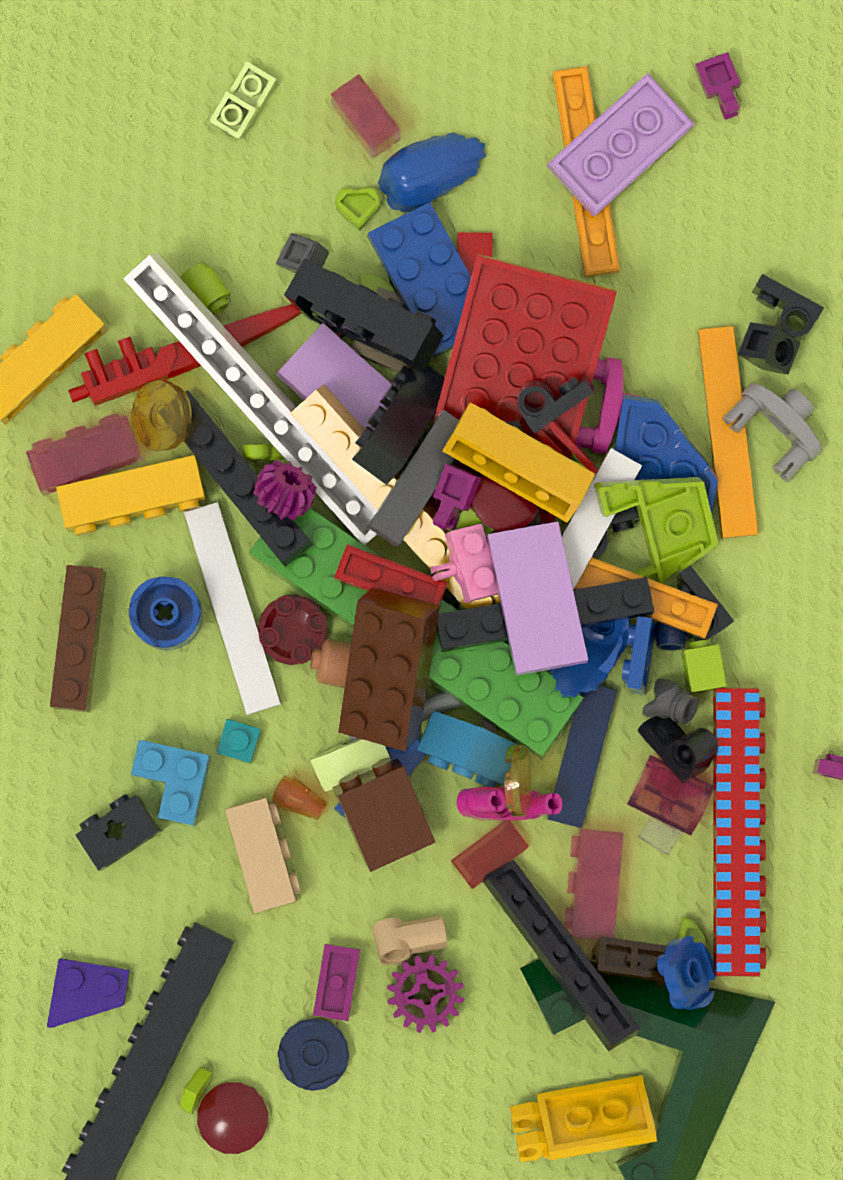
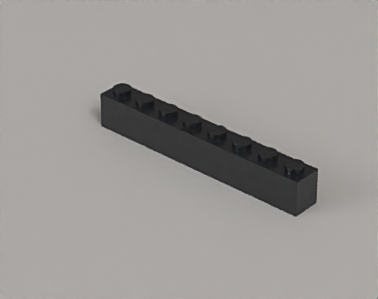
(151, 1056)

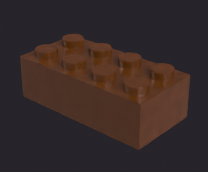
(388, 668)

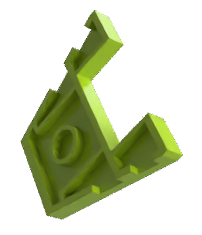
(672, 518)

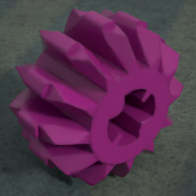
(284, 490)

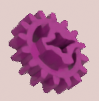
(430, 1016)

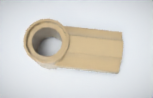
(400, 939)

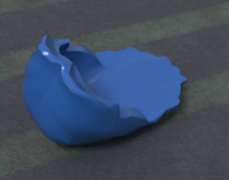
(429, 170)
(603, 647)

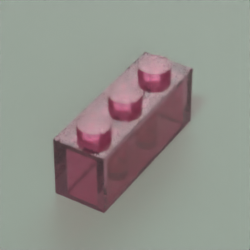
(84, 453)
(594, 883)

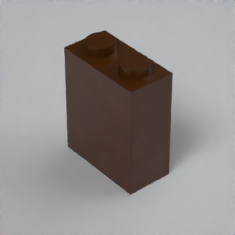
(383, 813)

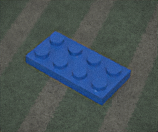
(424, 269)

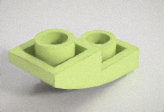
(243, 100)
(346, 759)

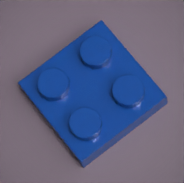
(641, 641)

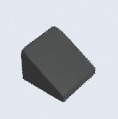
(297, 249)

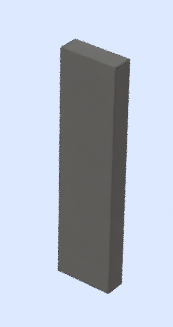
(415, 483)

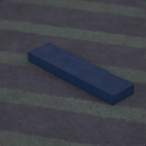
(582, 755)

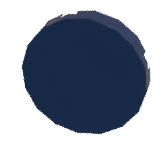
(313, 1054)

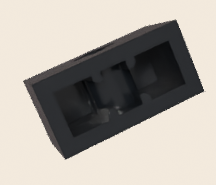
(107, 850)

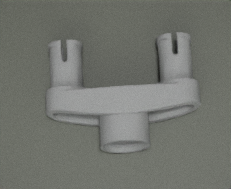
(787, 416)

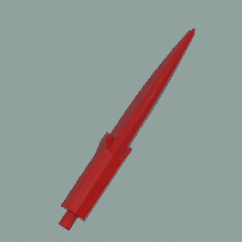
(136, 369)

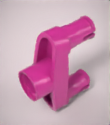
(611, 375)
(490, 804)

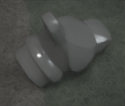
(671, 702)

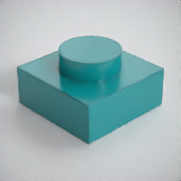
(238, 741)

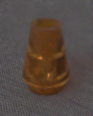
(298, 798)

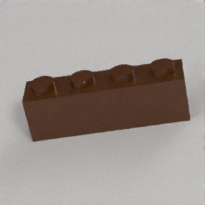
(78, 638)

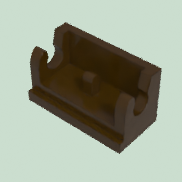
(628, 958)

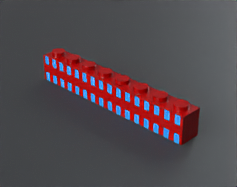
(737, 833)

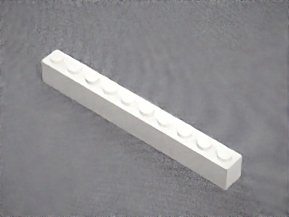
(248, 388)

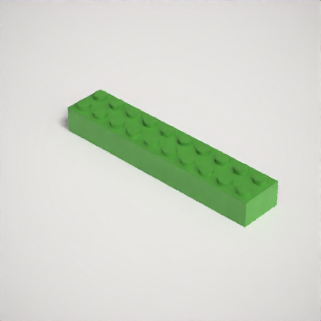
(477, 677)

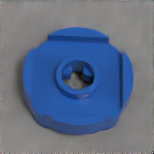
(687, 973)

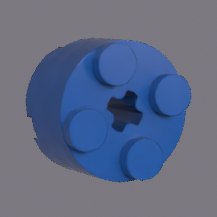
(165, 592)

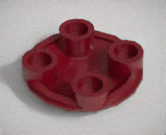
(501, 507)
(292, 629)
(232, 1118)

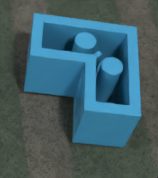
(466, 748)
(184, 777)

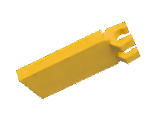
(584, 1120)

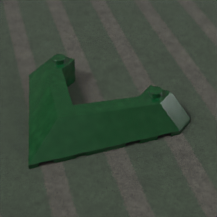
(710, 1062)

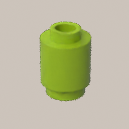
(207, 287)

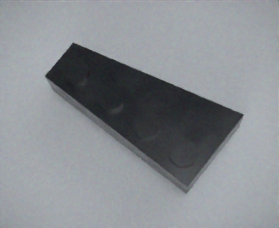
(364, 315)

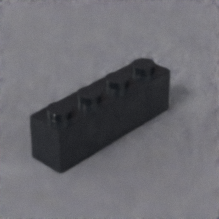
(399, 422)

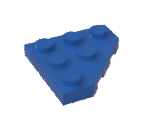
(658, 444)

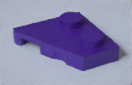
(85, 990)

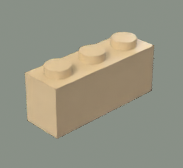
(262, 854)

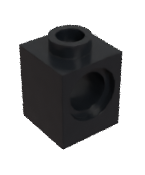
(769, 348)

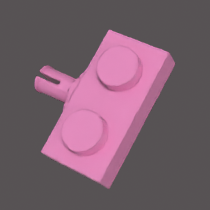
(469, 563)

